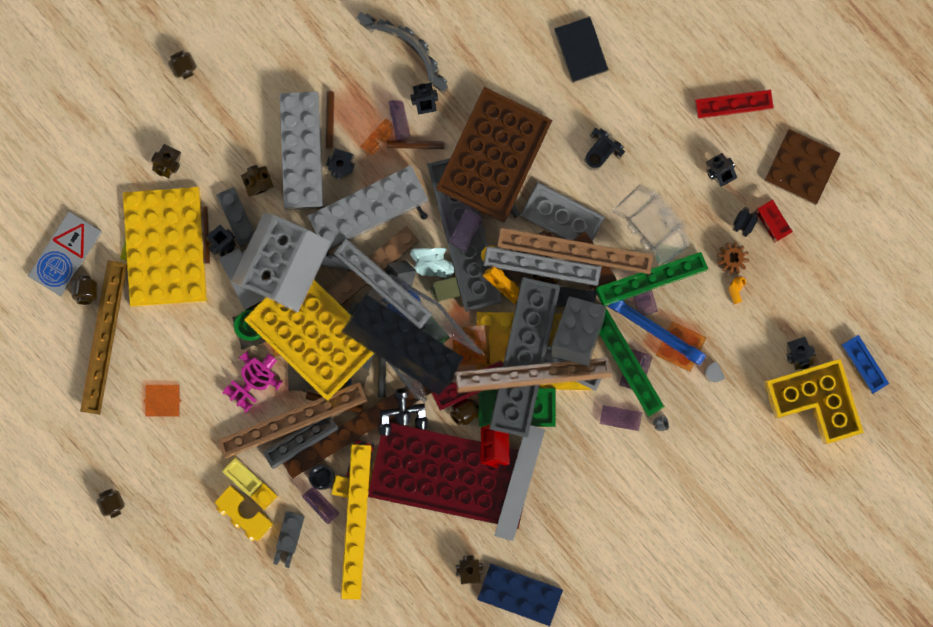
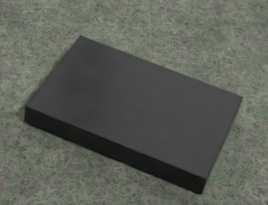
(581, 49)

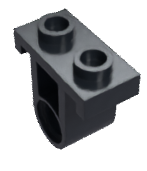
(602, 149)

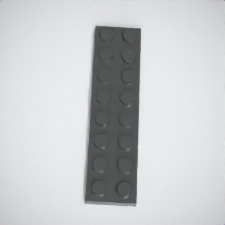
(468, 265)
(525, 346)

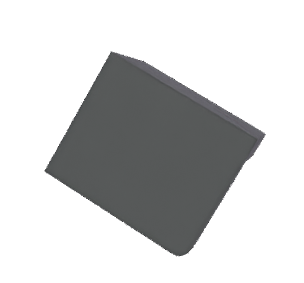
(402, 271)

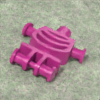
(265, 366)

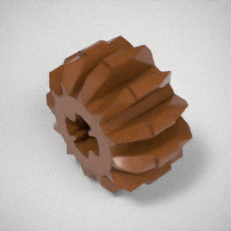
(739, 258)

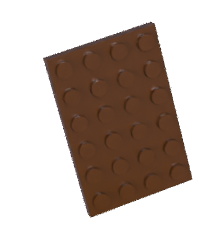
(494, 155)

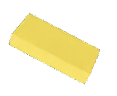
(242, 477)

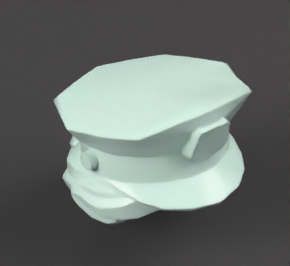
(431, 262)

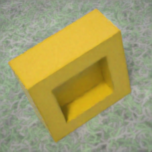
(340, 486)
(264, 496)

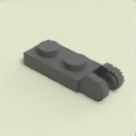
(289, 537)

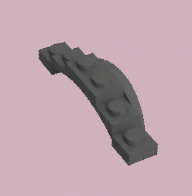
(406, 35)

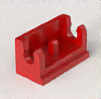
(773, 221)
(494, 447)

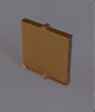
(162, 401)

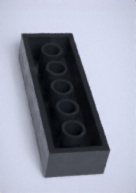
(402, 344)

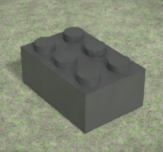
(578, 331)

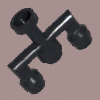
(402, 414)

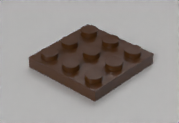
(802, 167)

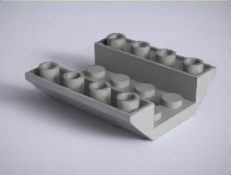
(290, 265)

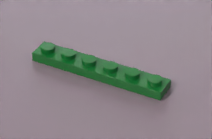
(658, 277)
(630, 366)

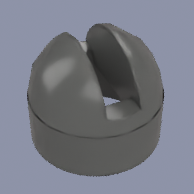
(661, 423)

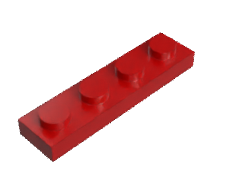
(734, 104)

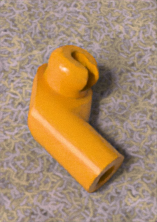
(735, 288)

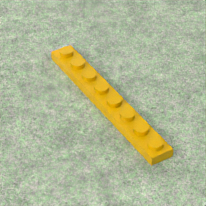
(355, 521)

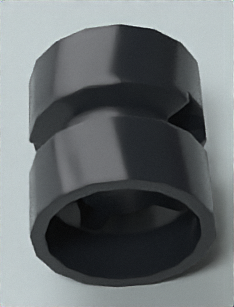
(321, 477)

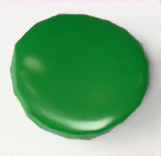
(243, 329)

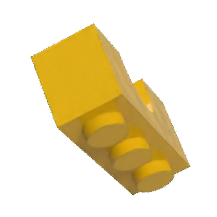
(230, 503)

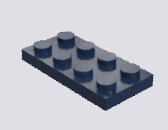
(520, 594)

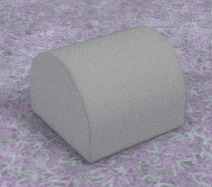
(713, 372)

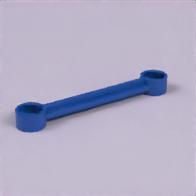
(687, 350)

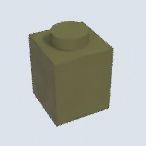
(445, 289)

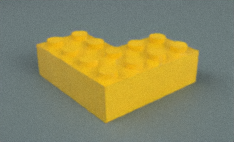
(823, 390)

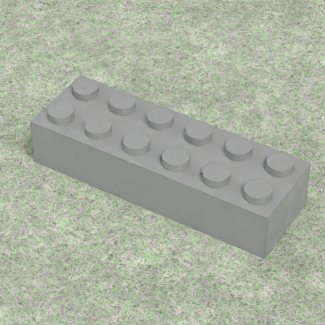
(301, 151)
(369, 207)

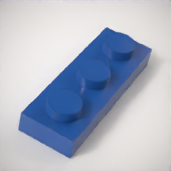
(865, 364)

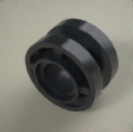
(745, 221)

